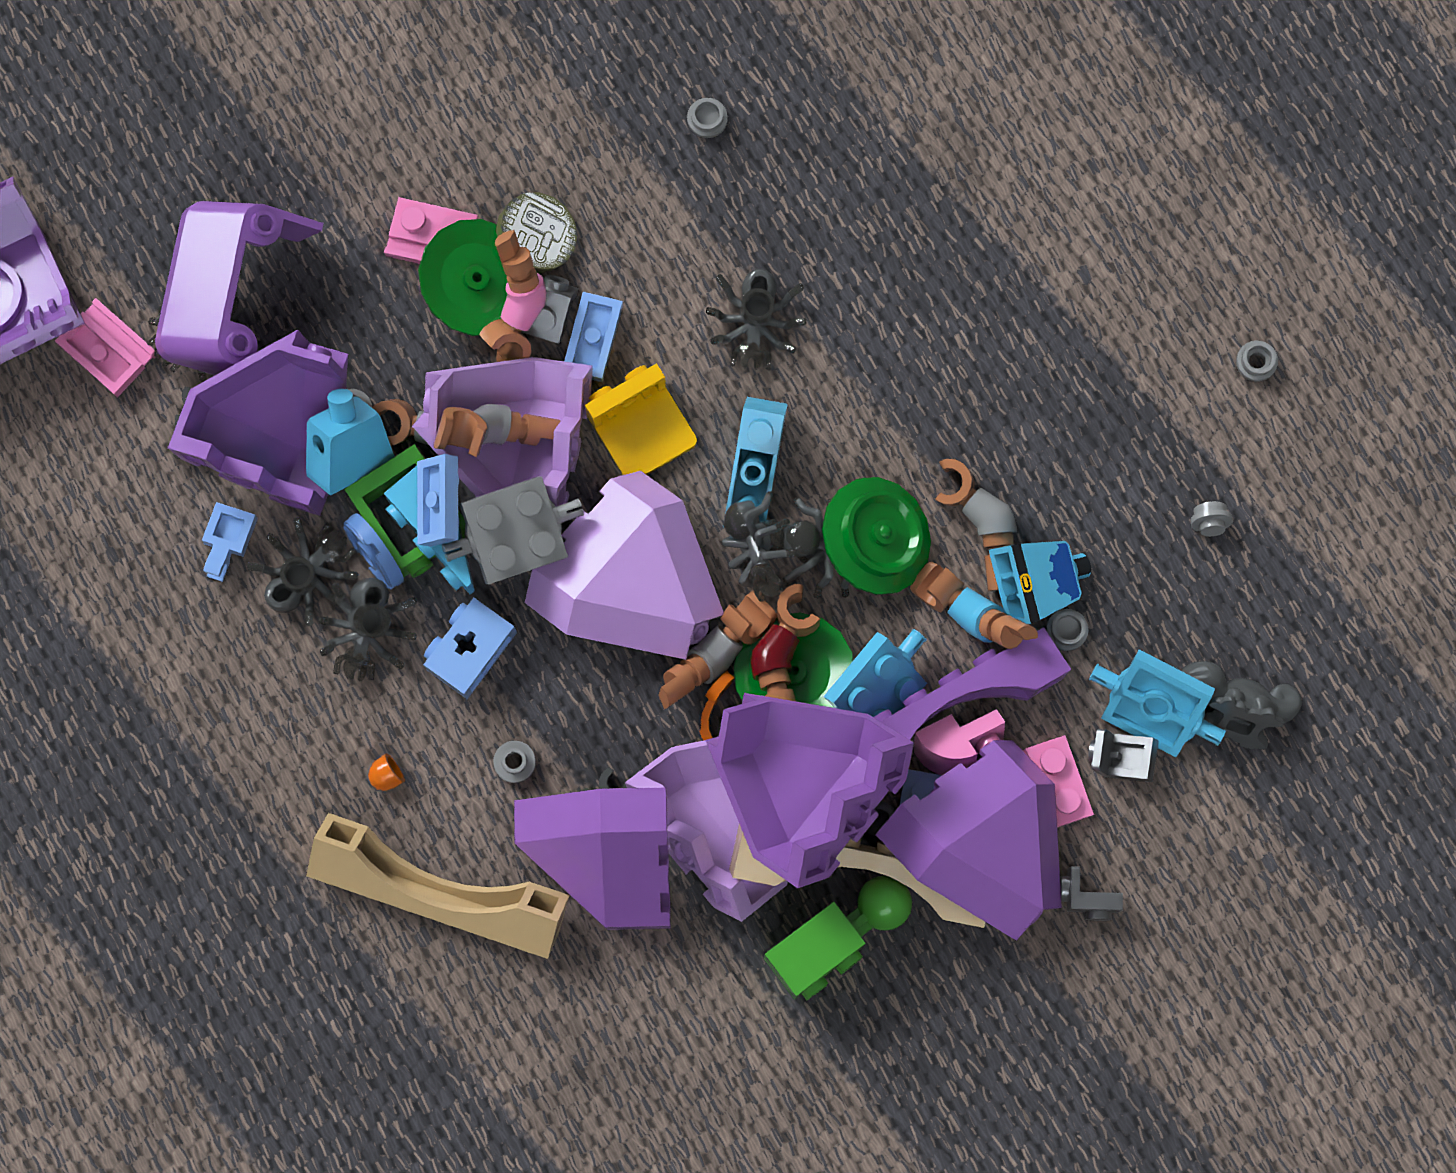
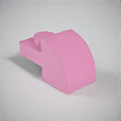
(947, 744)

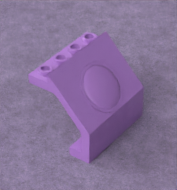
(32, 287)

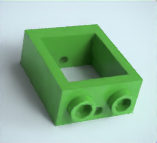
(375, 485)

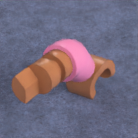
(523, 303)

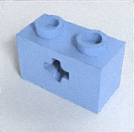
(467, 670)

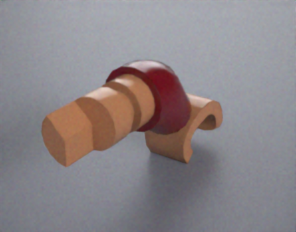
(776, 649)

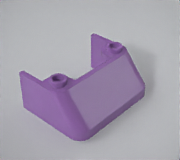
(205, 276)

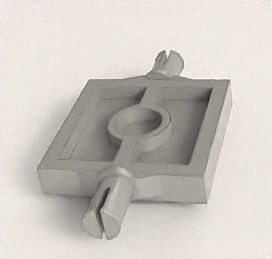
(513, 530)

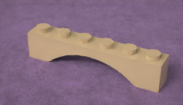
(859, 856)
(358, 861)

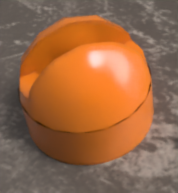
(385, 773)

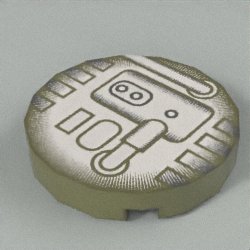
(542, 227)

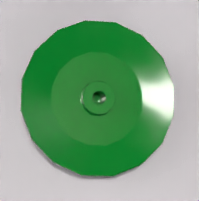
(464, 276)
(876, 535)
(815, 664)

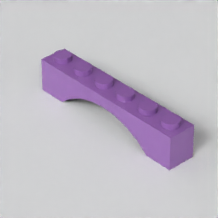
(1010, 674)

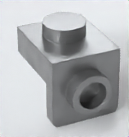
(554, 316)
(1123, 756)
(1097, 905)

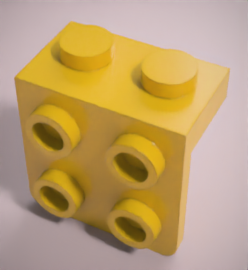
(640, 422)

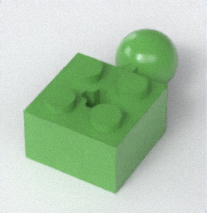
(834, 940)

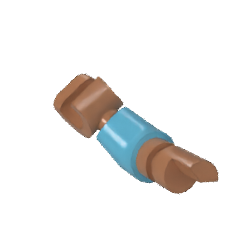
(969, 609)

